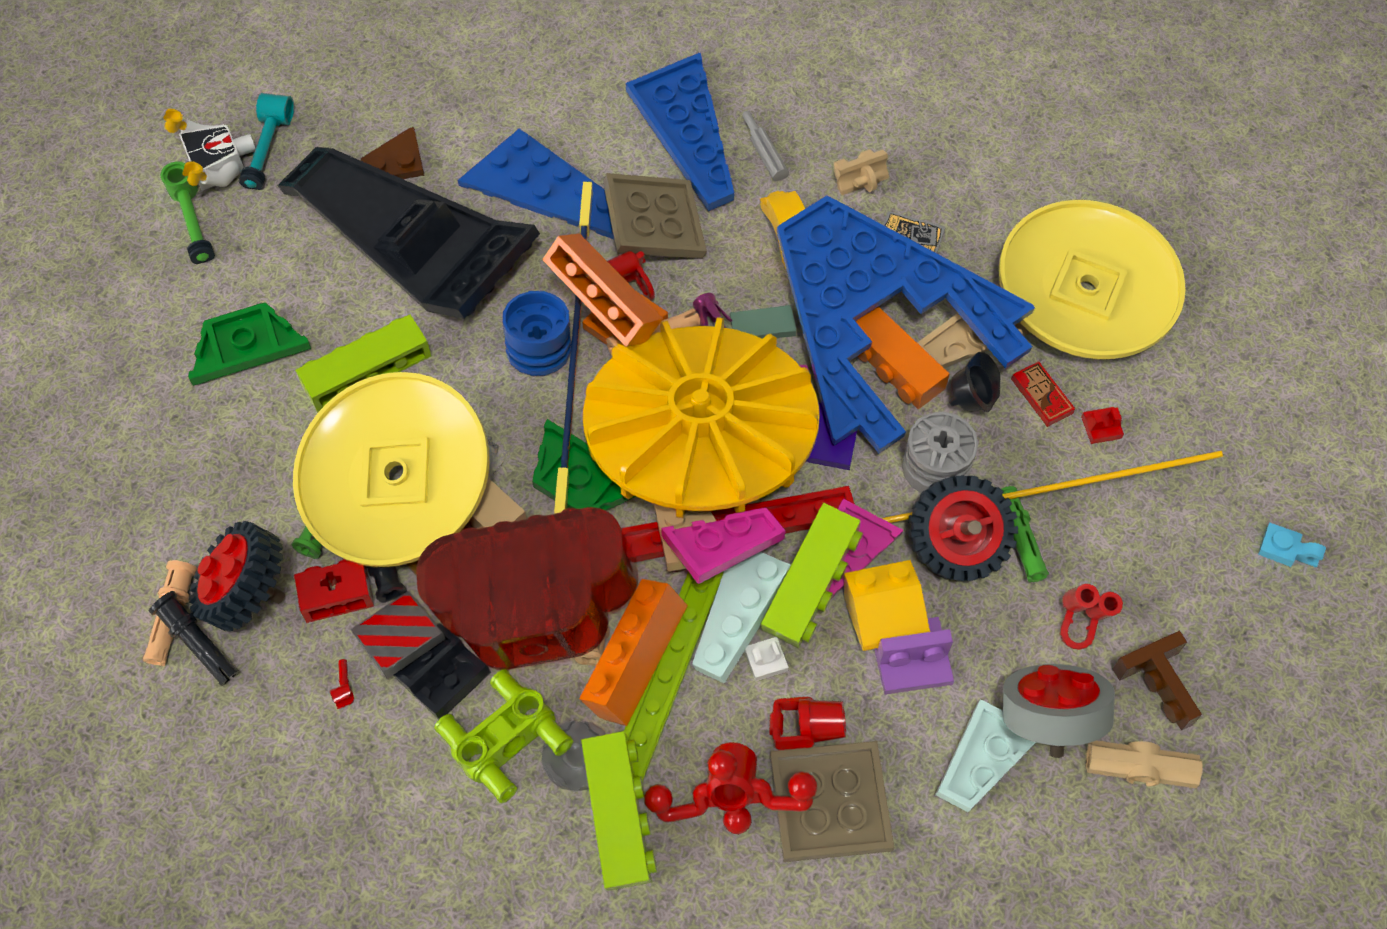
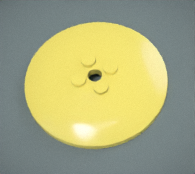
(1094, 242)
(356, 442)

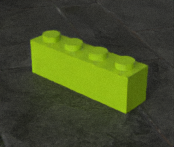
(375, 353)
(811, 575)
(617, 812)

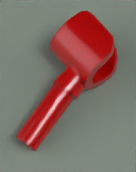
(343, 694)

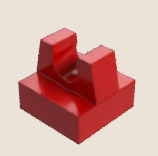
(1103, 425)

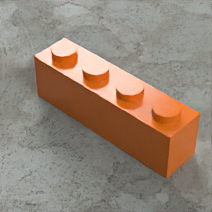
(602, 289)
(901, 360)
(633, 652)

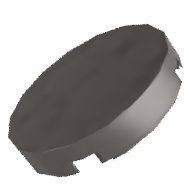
(569, 769)

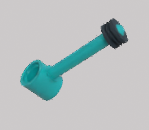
(272, 111)

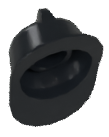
(976, 385)

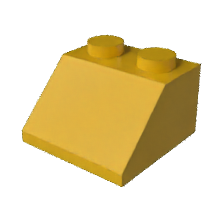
(885, 603)

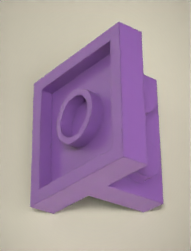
(915, 660)

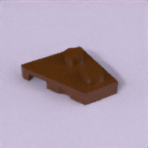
(398, 156)

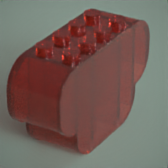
(530, 585)

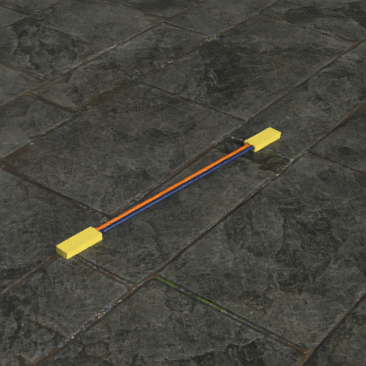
(563, 473)

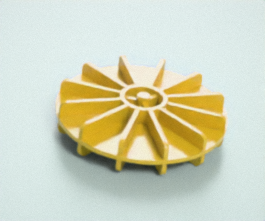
(701, 418)

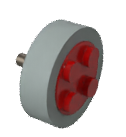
(1058, 705)

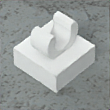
(766, 659)

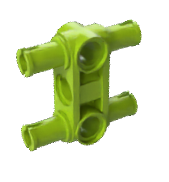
(503, 735)

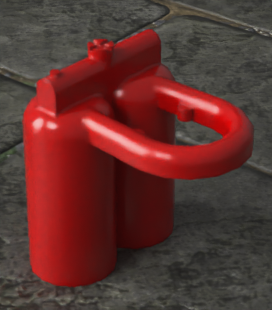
(630, 268)
(1096, 606)

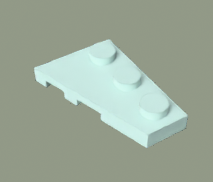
(981, 758)

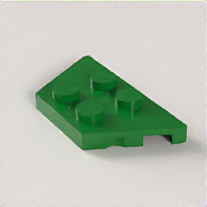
(243, 341)
(587, 481)

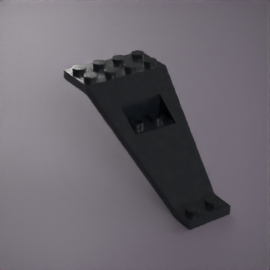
(419, 239)

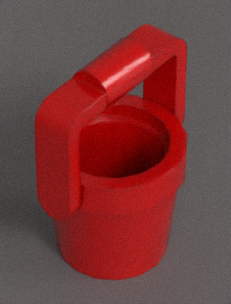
(817, 721)

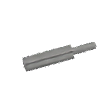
(766, 149)

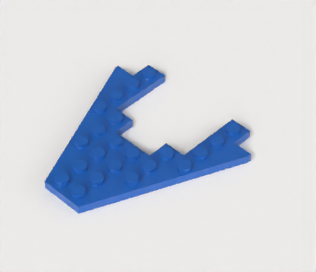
(849, 266)

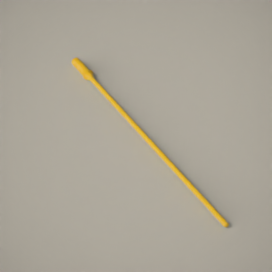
(1091, 479)

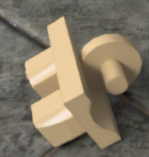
(861, 172)

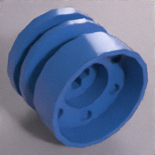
(537, 333)

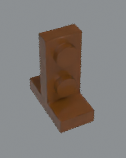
(1162, 678)

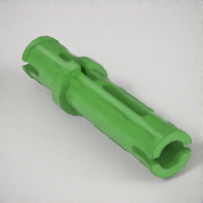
(1026, 542)

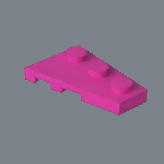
(876, 538)
(720, 544)

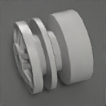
(926, 460)

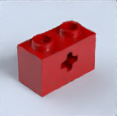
(318, 599)

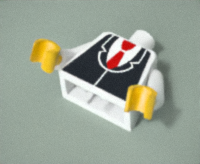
(210, 150)

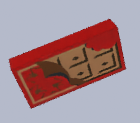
(1043, 394)

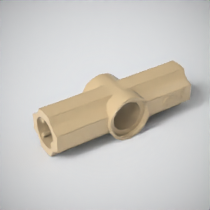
(1144, 763)

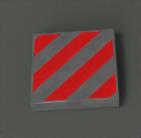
(397, 634)

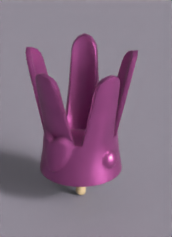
(707, 306)

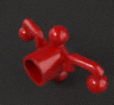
(731, 788)

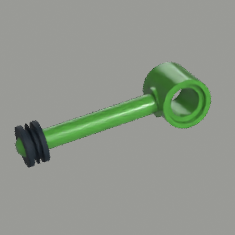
(181, 191)

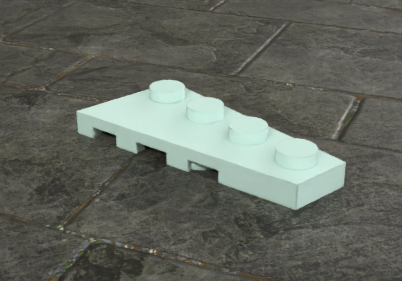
(738, 613)

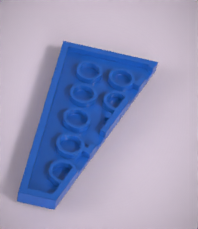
(684, 120)
(538, 181)

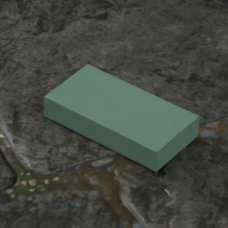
(764, 321)

